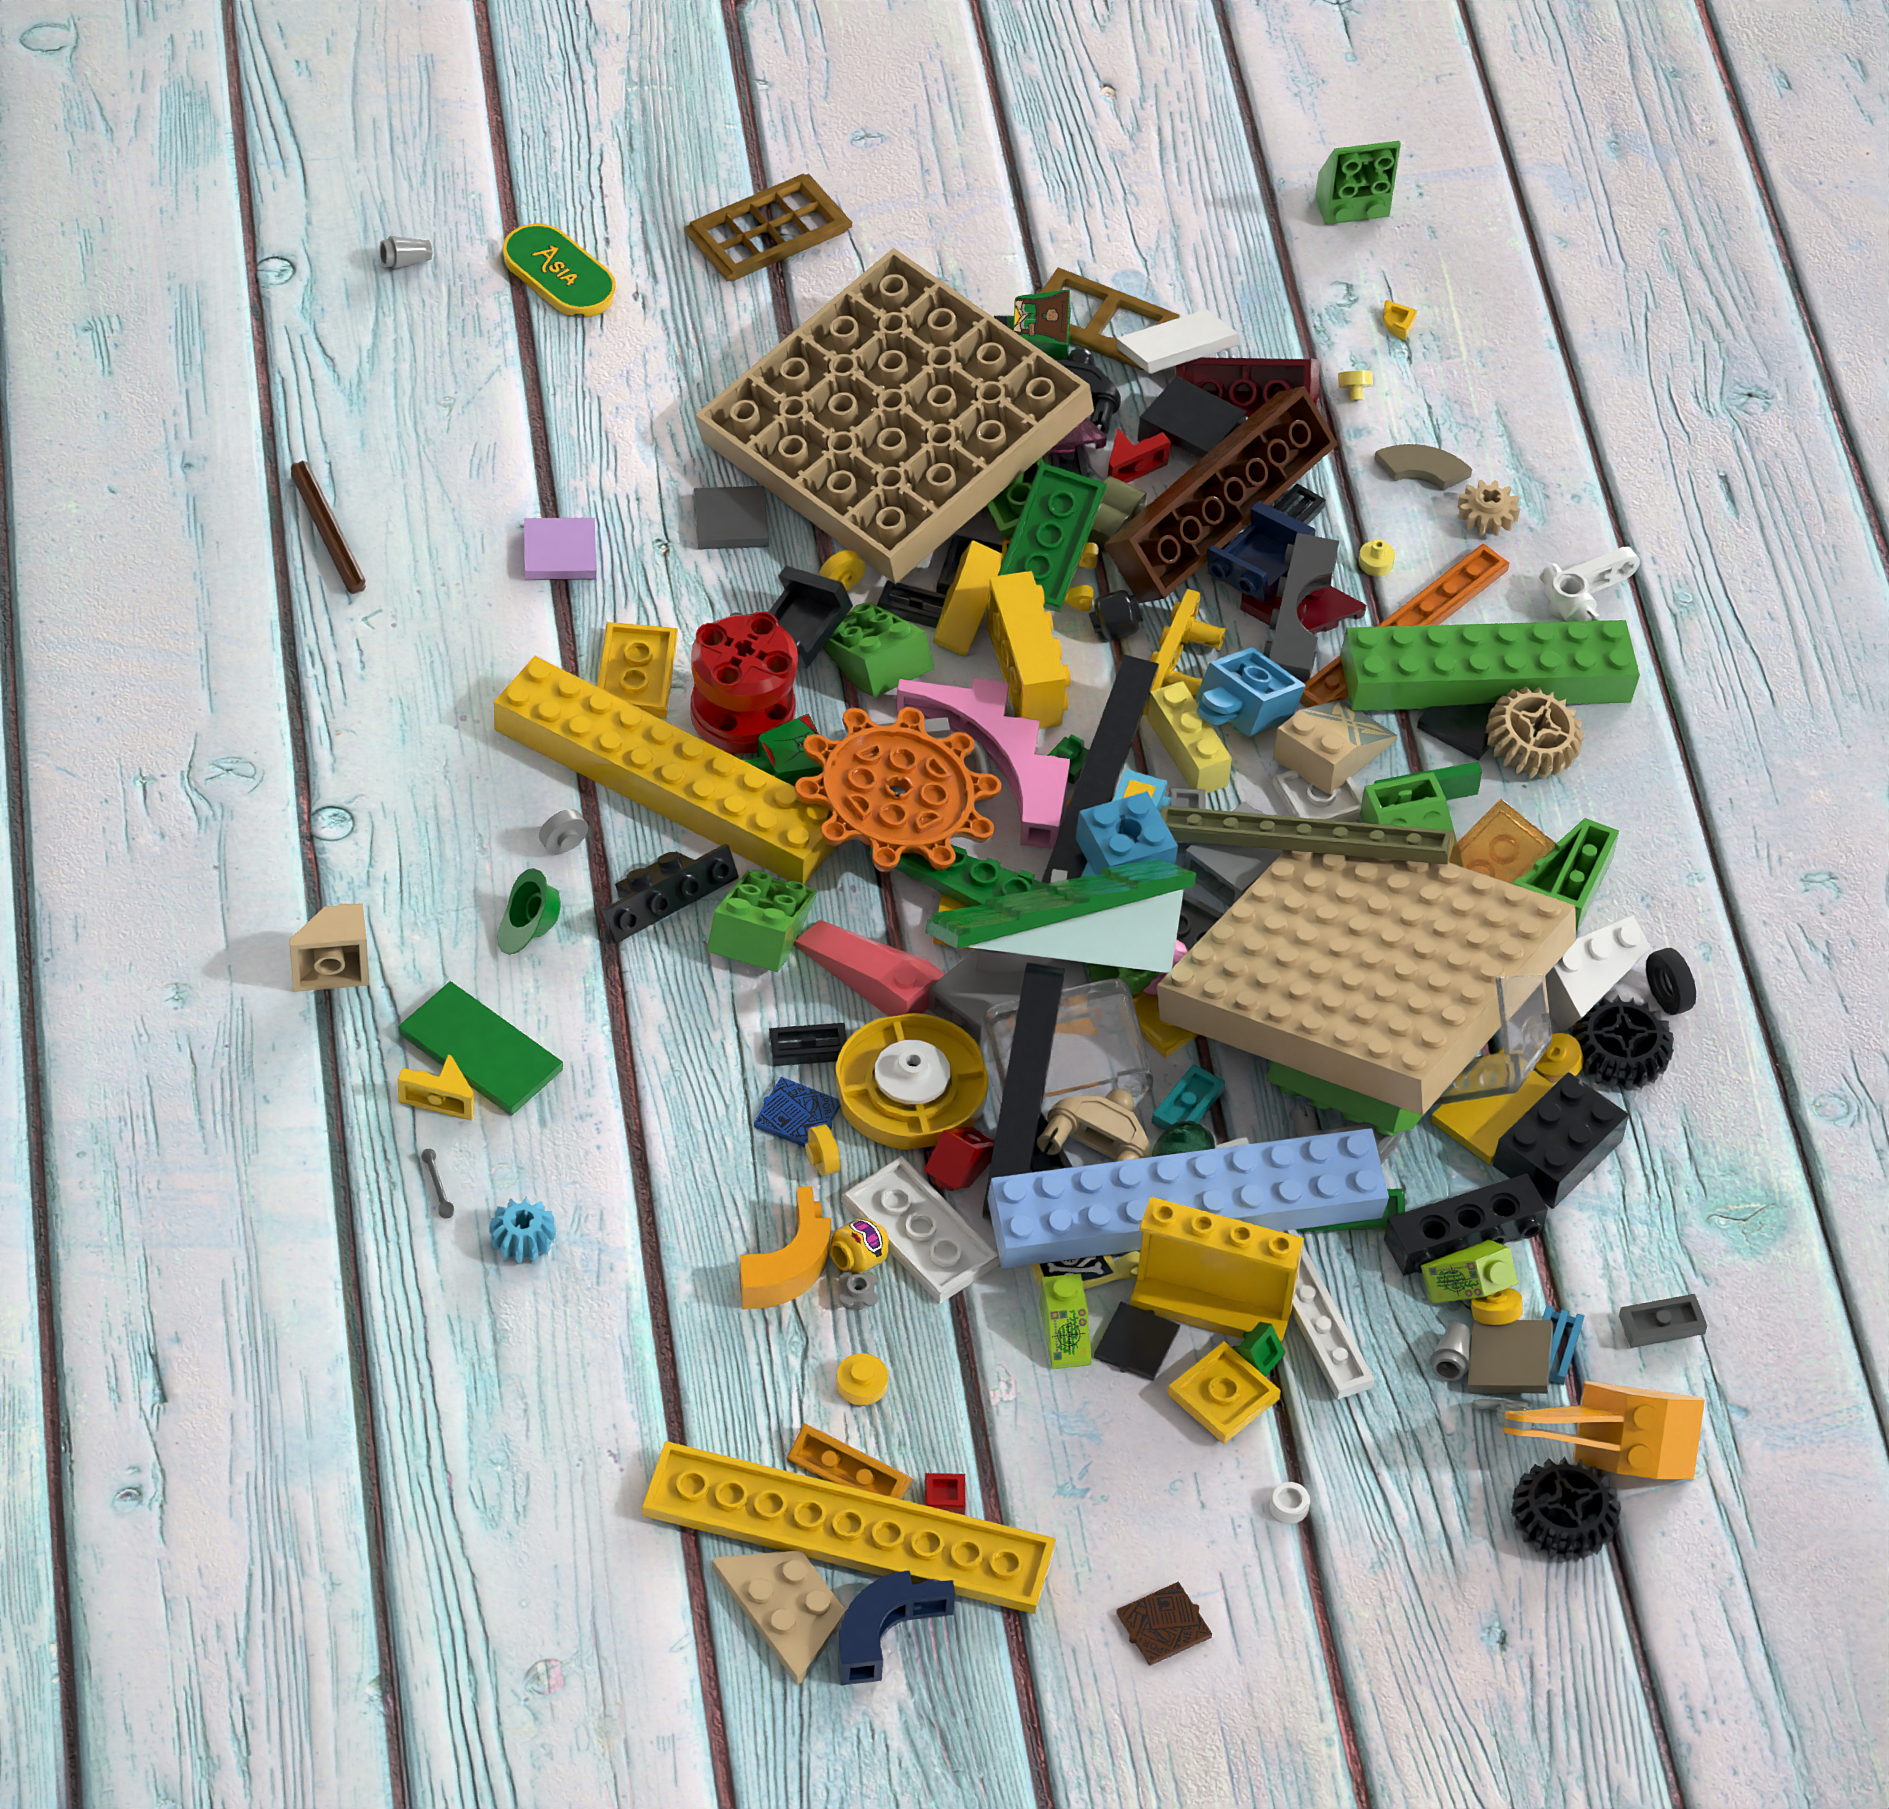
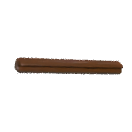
(328, 527)

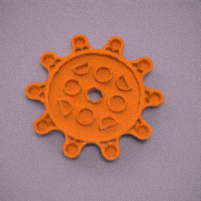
(903, 755)

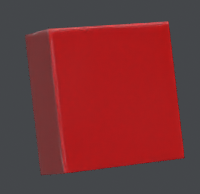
(945, 1491)

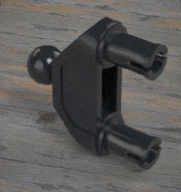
(1103, 391)

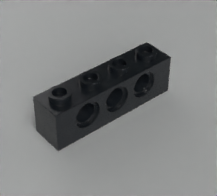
(1480, 1210)

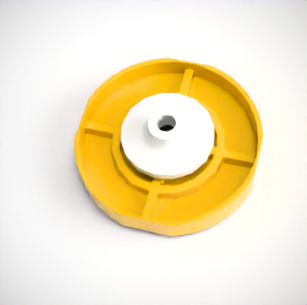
(910, 1080)

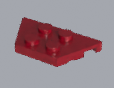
(1316, 612)

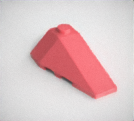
(879, 973)

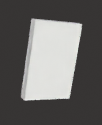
(1178, 341)

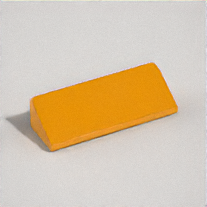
(845, 1464)

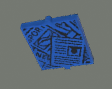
(794, 1110)

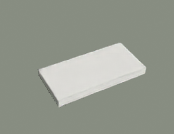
(922, 1229)

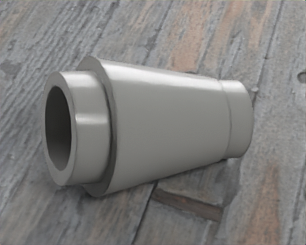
(402, 252)
(1452, 1353)

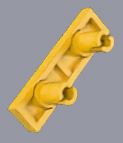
(1173, 639)

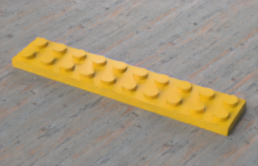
(848, 1526)

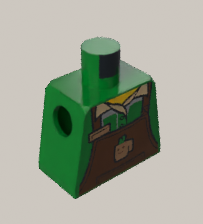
(1043, 321)

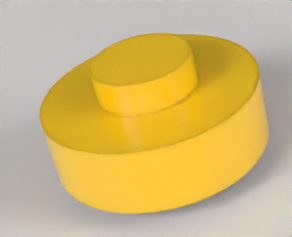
(844, 567)
(1561, 1056)
(822, 1150)
(1498, 1307)
(862, 1379)

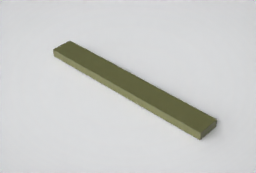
(1309, 834)

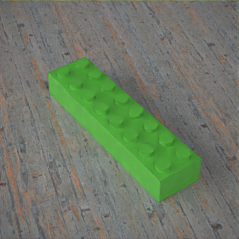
(1486, 661)

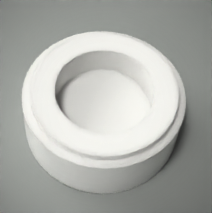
(1289, 1502)

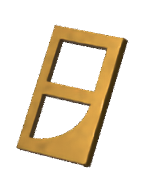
(1113, 299)

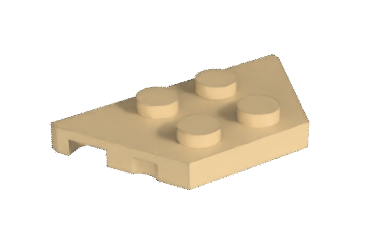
(784, 1603)

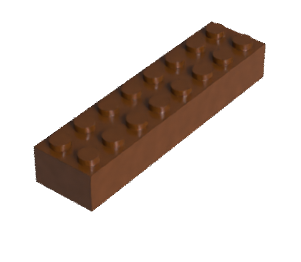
(1216, 494)

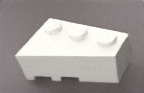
(1592, 969)

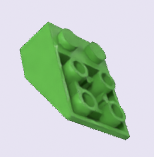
(1358, 182)
(878, 649)
(1407, 803)
(760, 920)

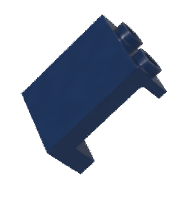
(1257, 555)

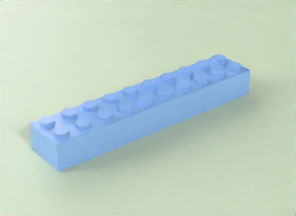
(1264, 1184)

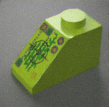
(1470, 1273)
(1065, 1321)

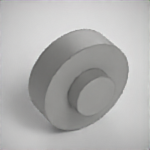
(563, 831)

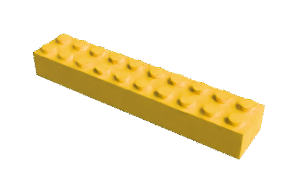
(663, 769)

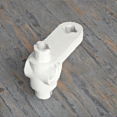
(1571, 589)

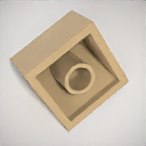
(331, 950)

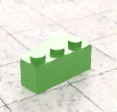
(1574, 866)

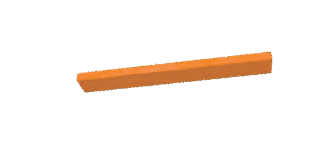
(1426, 608)

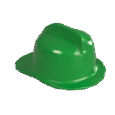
(529, 913)

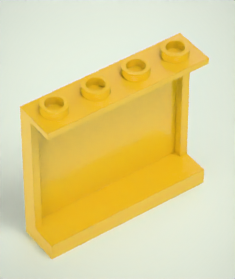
(1215, 1270)

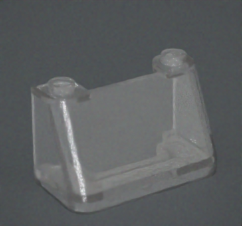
(1092, 1043)

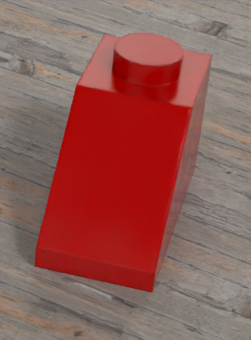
(960, 1157)

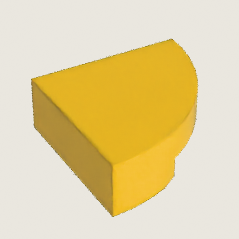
(1398, 319)

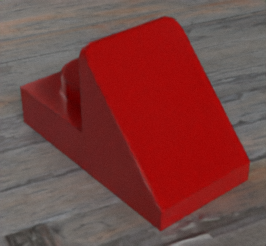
(1134, 461)

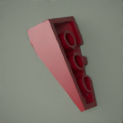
(1251, 381)

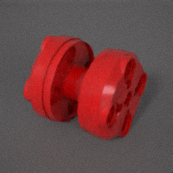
(742, 680)

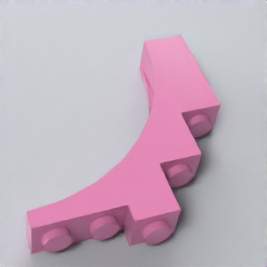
(1011, 744)

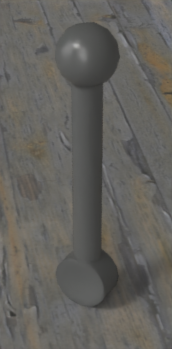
(446, 1208)

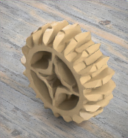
(1556, 735)

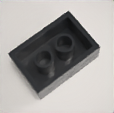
(1561, 1138)

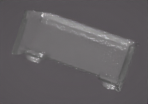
(1525, 1040)

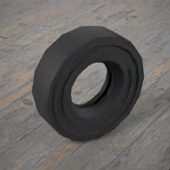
(1671, 981)

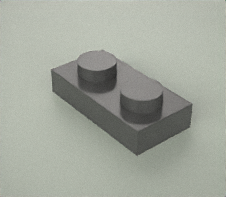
(1662, 1320)

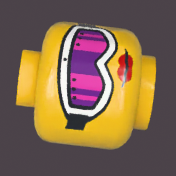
(859, 1246)

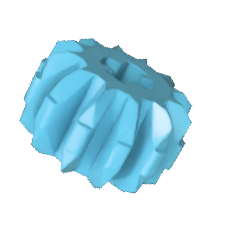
(522, 1230)

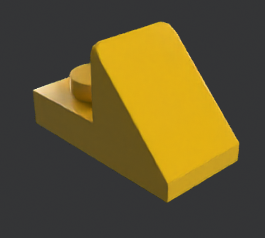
(442, 1094)

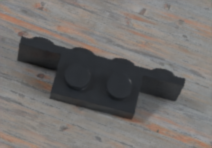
(665, 888)

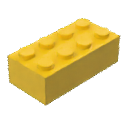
(1027, 649)

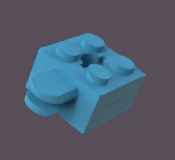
(1238, 690)
(1124, 833)

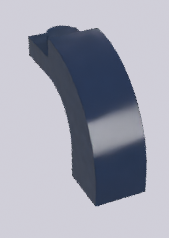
(878, 1610)

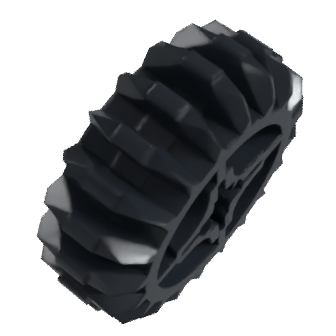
(1624, 1043)
(1558, 1520)

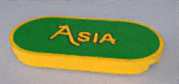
(559, 270)

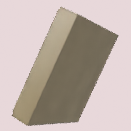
(1510, 1357)

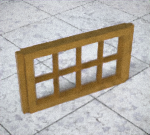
(715, 253)

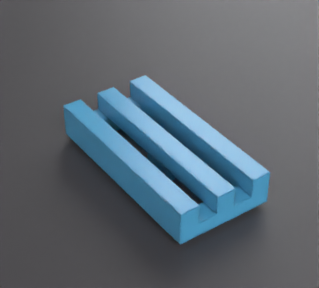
(1562, 1320)

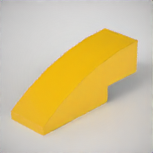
(967, 598)

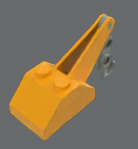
(1618, 1428)

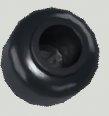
(1116, 615)

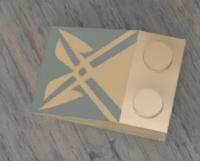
(1330, 743)

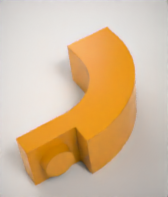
(791, 1271)

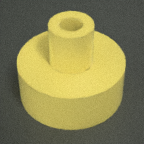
(1355, 382)
(1376, 558)

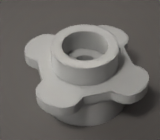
(858, 1298)

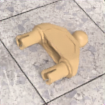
(1099, 1123)

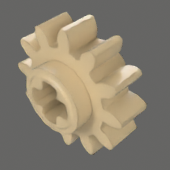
(1488, 507)

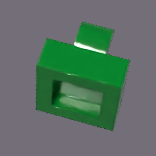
(1072, 749)
(1261, 1347)

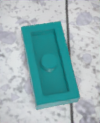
(1189, 1098)

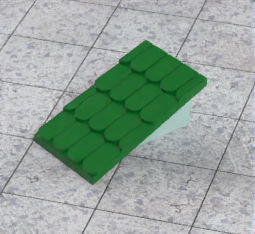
(1107, 918)

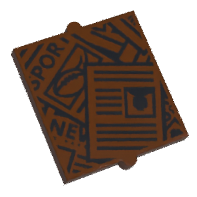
(1164, 1623)

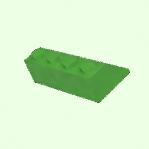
(1354, 1105)

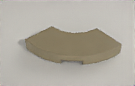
(1423, 463)

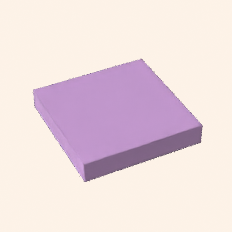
(559, 548)

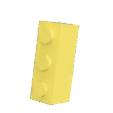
(1189, 738)

